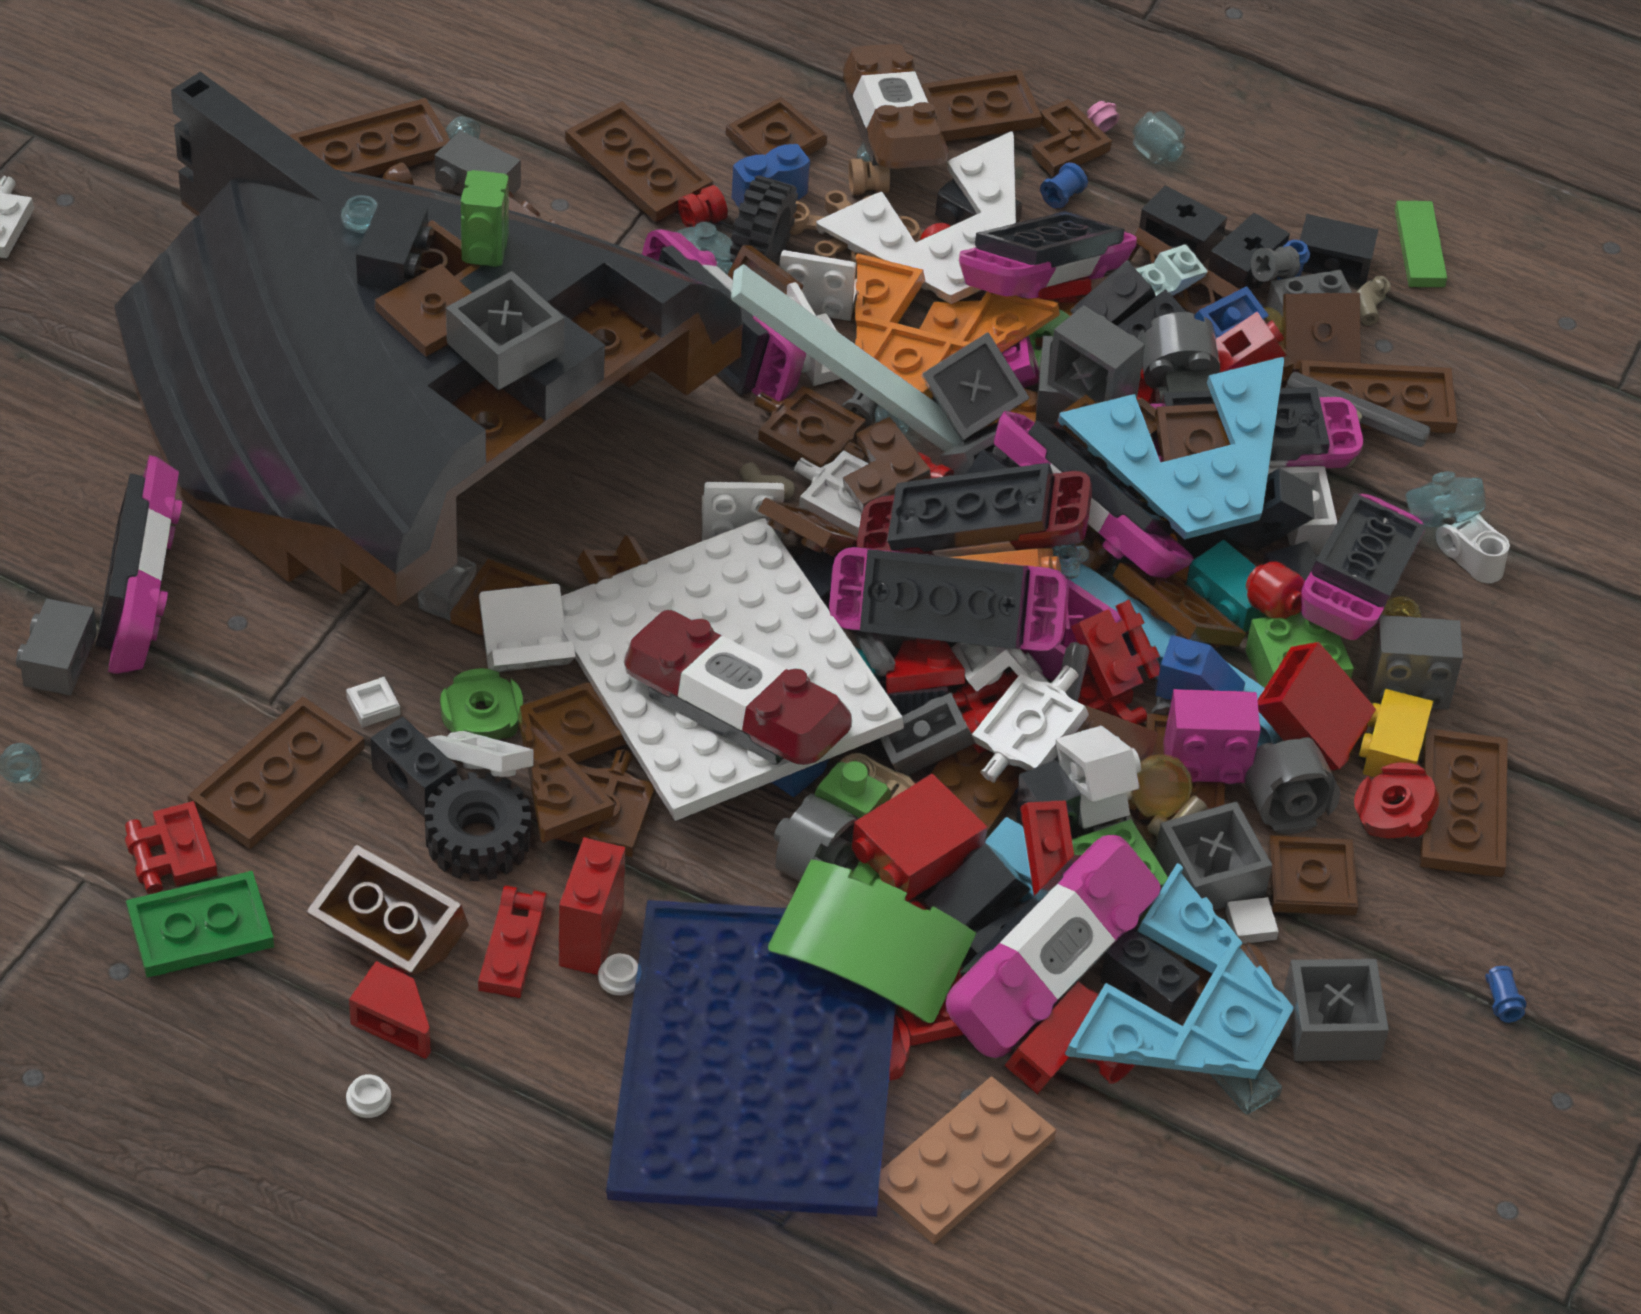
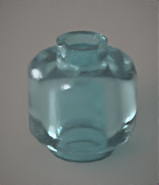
(1159, 137)

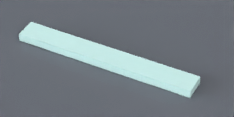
(842, 357)

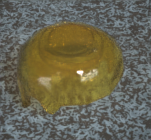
(1163, 786)

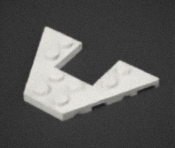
(875, 229)

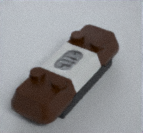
(892, 108)

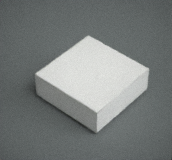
(373, 702)
(1252, 920)

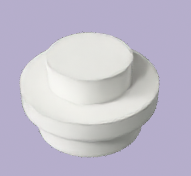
(618, 974)
(368, 1096)

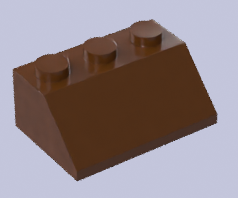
(389, 912)

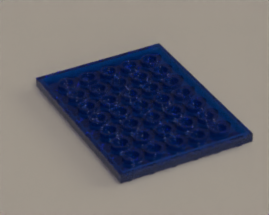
(748, 1072)

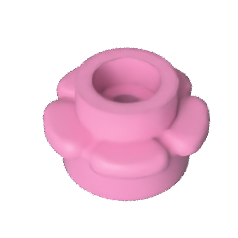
(1103, 115)

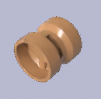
(866, 177)

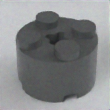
(1178, 344)
(1291, 785)
(815, 833)

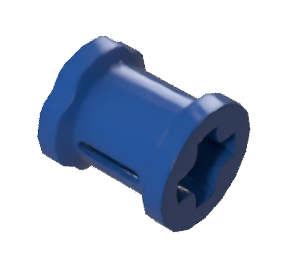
(1060, 188)

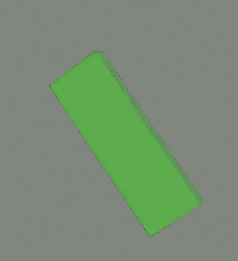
(1420, 244)

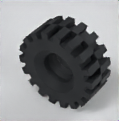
(765, 218)
(475, 802)

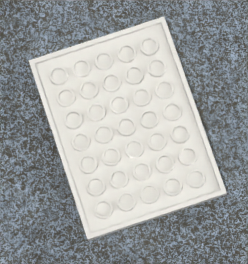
(749, 595)

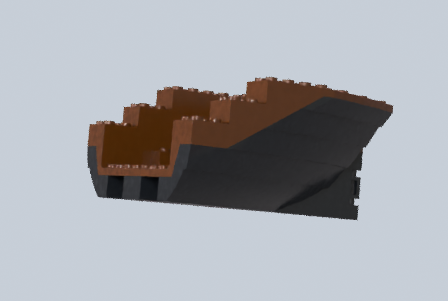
(308, 411)

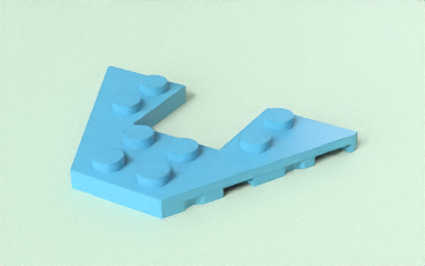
(1201, 489)
(1232, 1019)

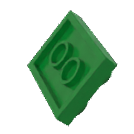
(199, 924)

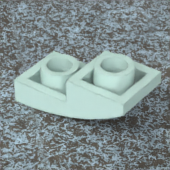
(1173, 270)

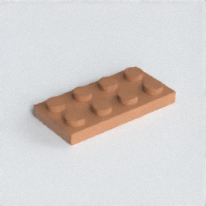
(963, 1159)

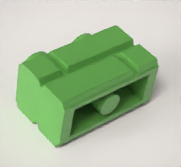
(484, 218)

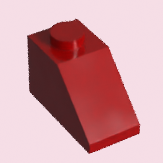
(391, 1009)

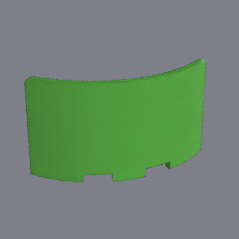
(873, 938)

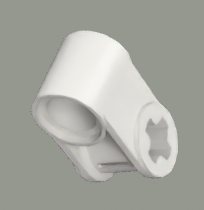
(1476, 548)

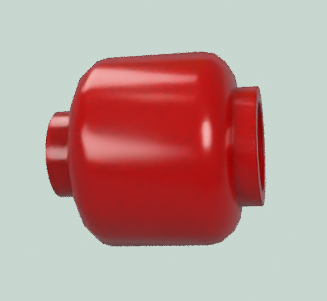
(1275, 590)

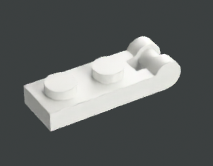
(484, 752)

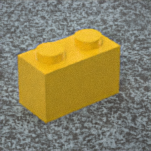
(1397, 733)

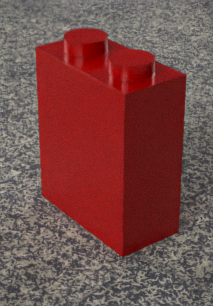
(1316, 701)
(918, 836)
(591, 906)

